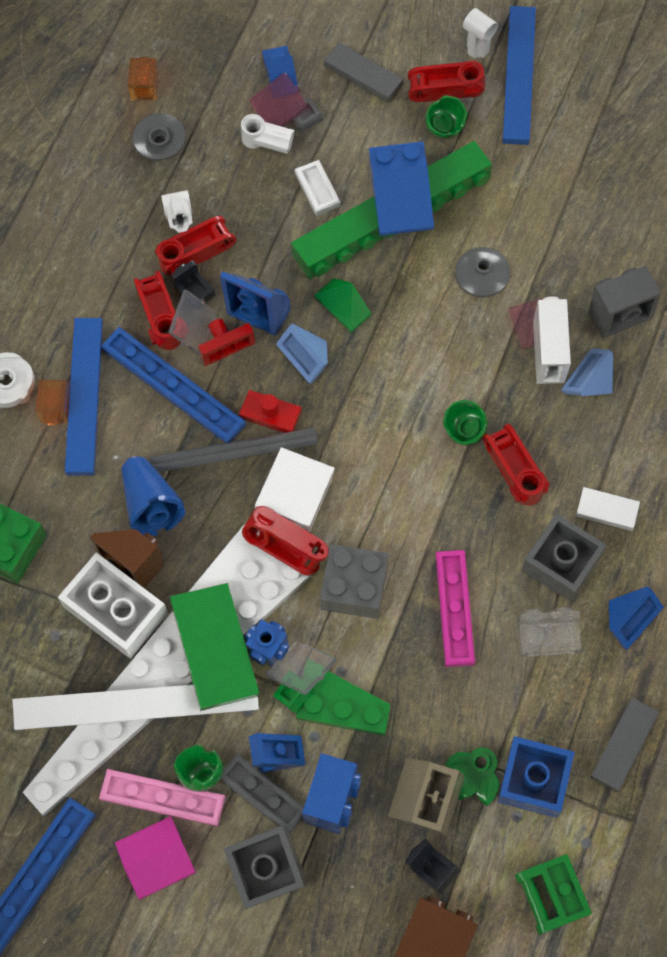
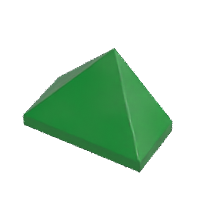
(343, 303)

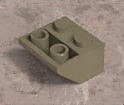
(426, 795)

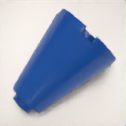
(149, 498)

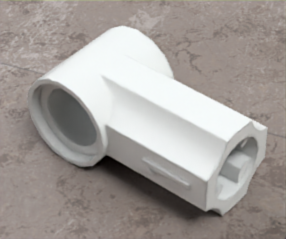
(480, 31)
(267, 134)
(178, 210)

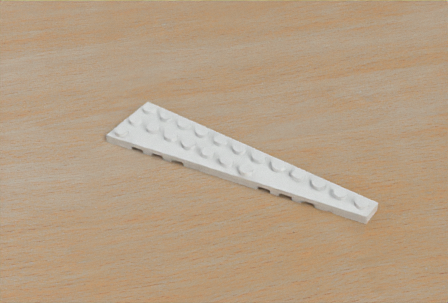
(257, 589)

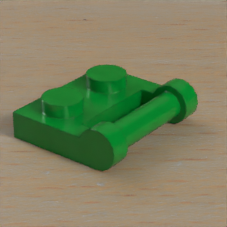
(562, 889)

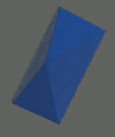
(632, 614)

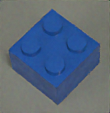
(536, 777)
(331, 793)

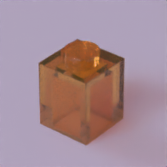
(143, 78)
(53, 401)

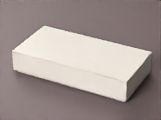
(317, 188)
(608, 509)

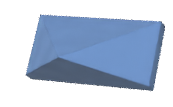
(304, 351)
(592, 375)

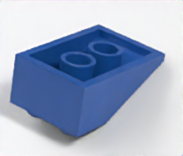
(401, 188)
(254, 303)

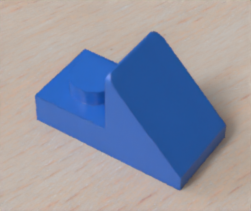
(277, 62)
(276, 751)

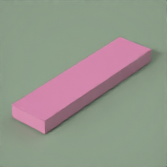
(162, 797)

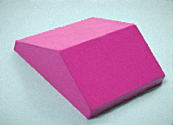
(155, 858)

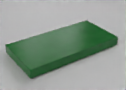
(214, 646)

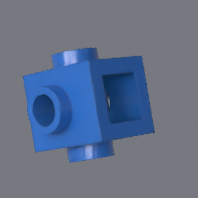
(268, 652)

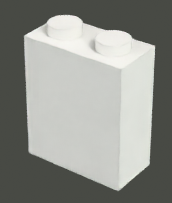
(551, 340)
(296, 488)

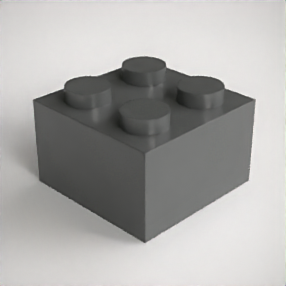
(624, 301)
(563, 557)
(354, 581)
(265, 866)

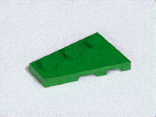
(345, 706)

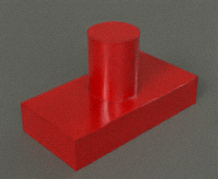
(225, 341)
(270, 412)

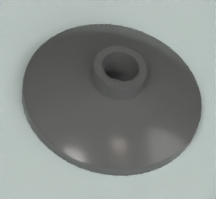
(156, 128)
(482, 282)

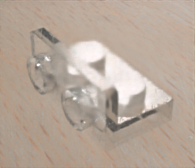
(549, 632)

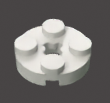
(23, 380)

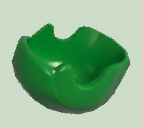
(446, 117)
(465, 422)
(198, 768)

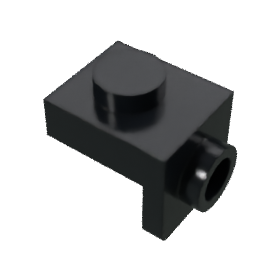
(188, 278)
(432, 866)

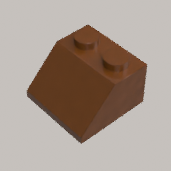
(131, 553)

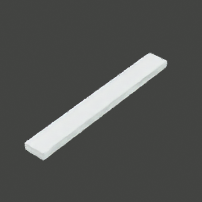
(115, 707)

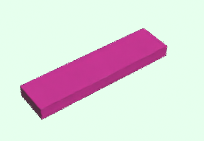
(455, 608)

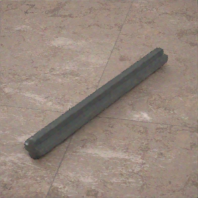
(234, 450)

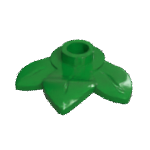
(479, 781)

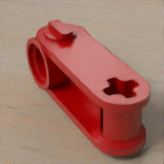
(445, 80)
(195, 244)
(158, 309)
(516, 465)
(284, 540)

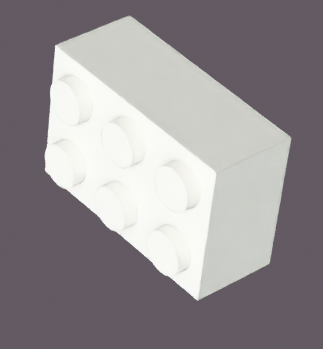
(113, 605)

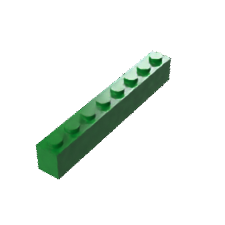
(358, 227)

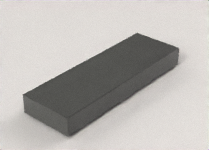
(363, 72)
(624, 745)
(262, 793)

